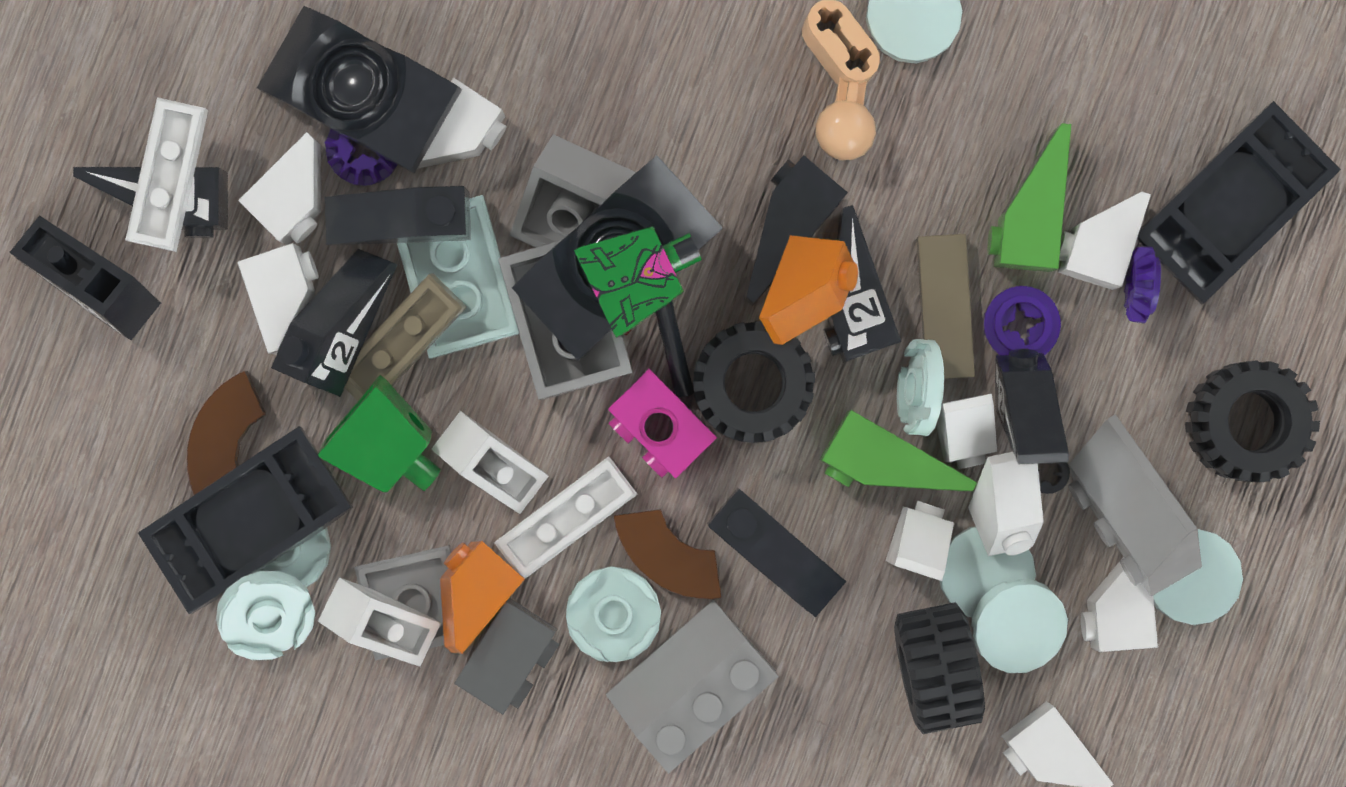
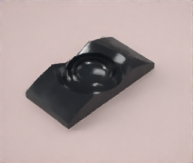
(359, 88)
(1237, 202)
(557, 283)
(245, 520)

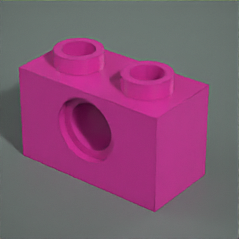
(650, 397)

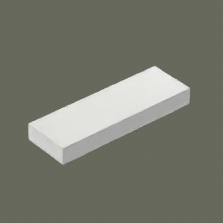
(166, 174)
(565, 518)

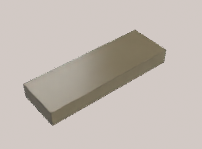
(947, 301)
(405, 335)

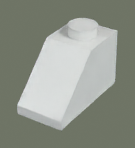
(466, 130)
(289, 193)
(1104, 244)
(278, 289)
(967, 430)
(489, 462)
(1007, 505)
(921, 541)
(1119, 615)
(378, 622)
(1052, 751)

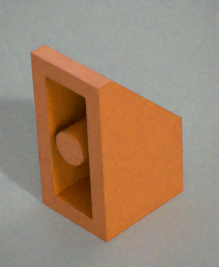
(807, 286)
(473, 592)

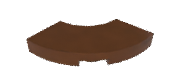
(220, 429)
(665, 557)

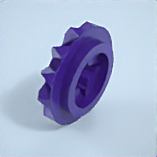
(361, 171)
(1142, 284)
(1032, 304)

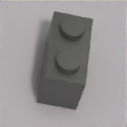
(507, 656)

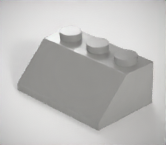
(564, 191)
(550, 363)
(1134, 509)
(691, 686)

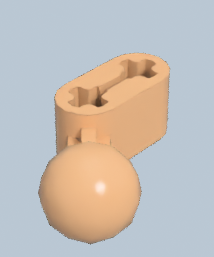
(846, 126)

